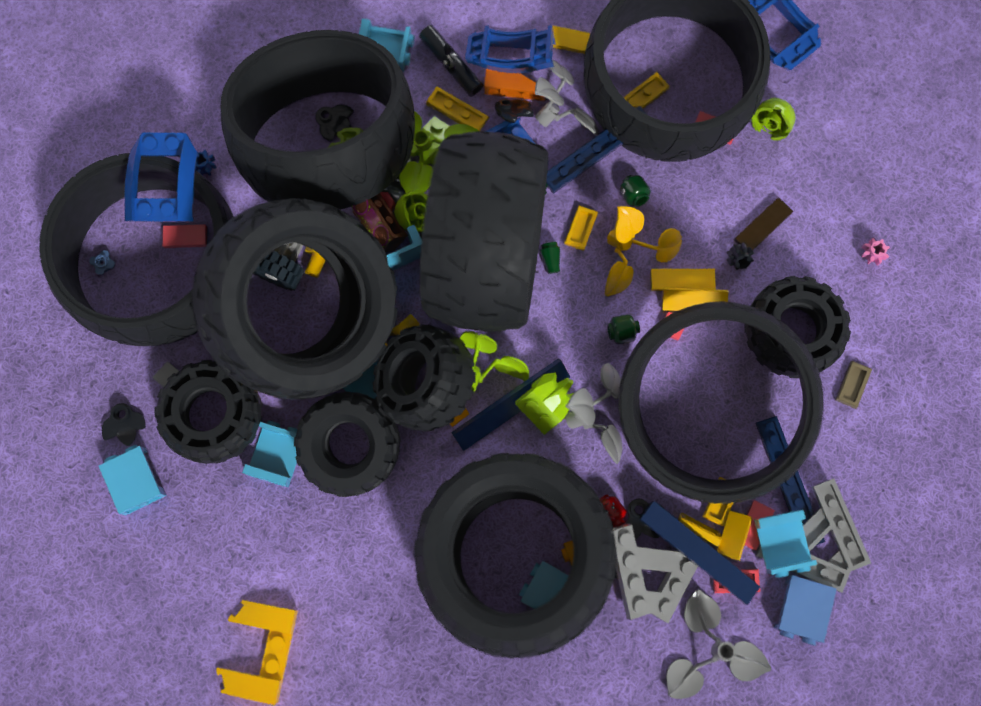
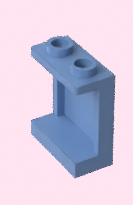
(806, 610)

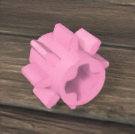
(870, 249)

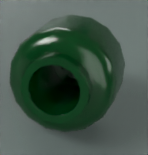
(635, 190)
(623, 329)

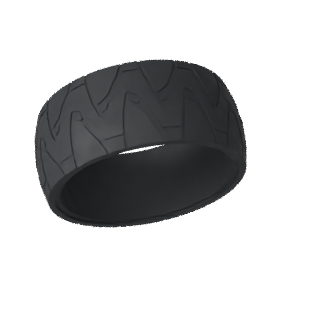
(306, 67)
(666, 141)
(71, 217)
(710, 489)

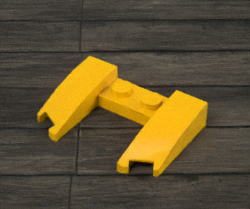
(268, 684)

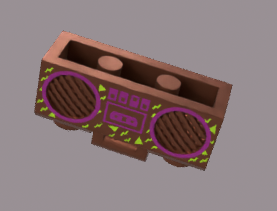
(380, 222)

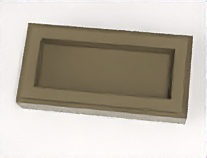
(853, 384)

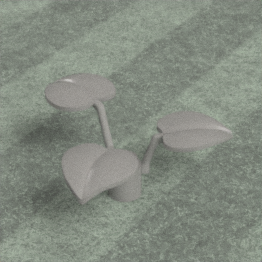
(550, 109)
(583, 412)
(745, 658)

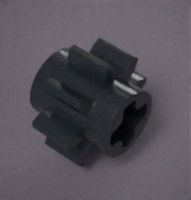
(740, 256)

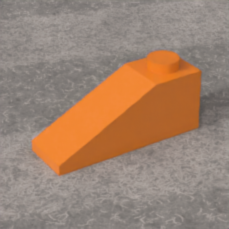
(510, 85)

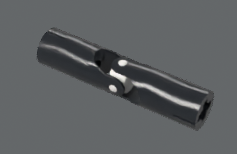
(449, 58)

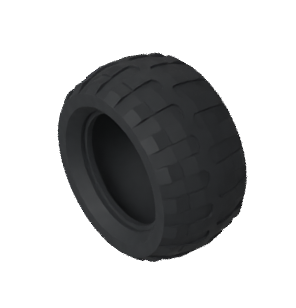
(441, 540)

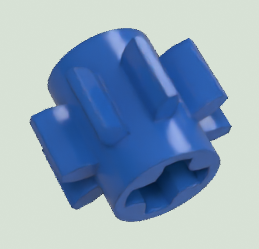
(205, 167)

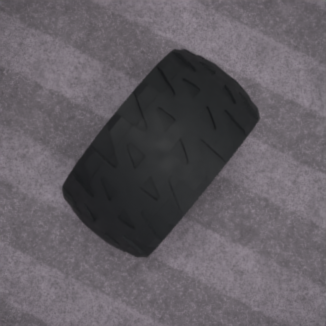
(483, 230)
(364, 310)

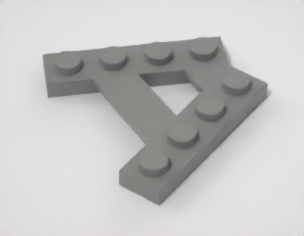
(836, 518)
(629, 571)

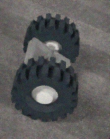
(280, 267)

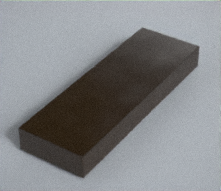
(764, 224)

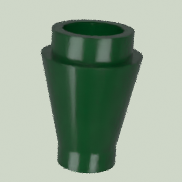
(551, 256)

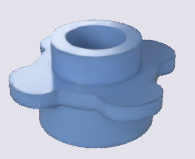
(101, 268)

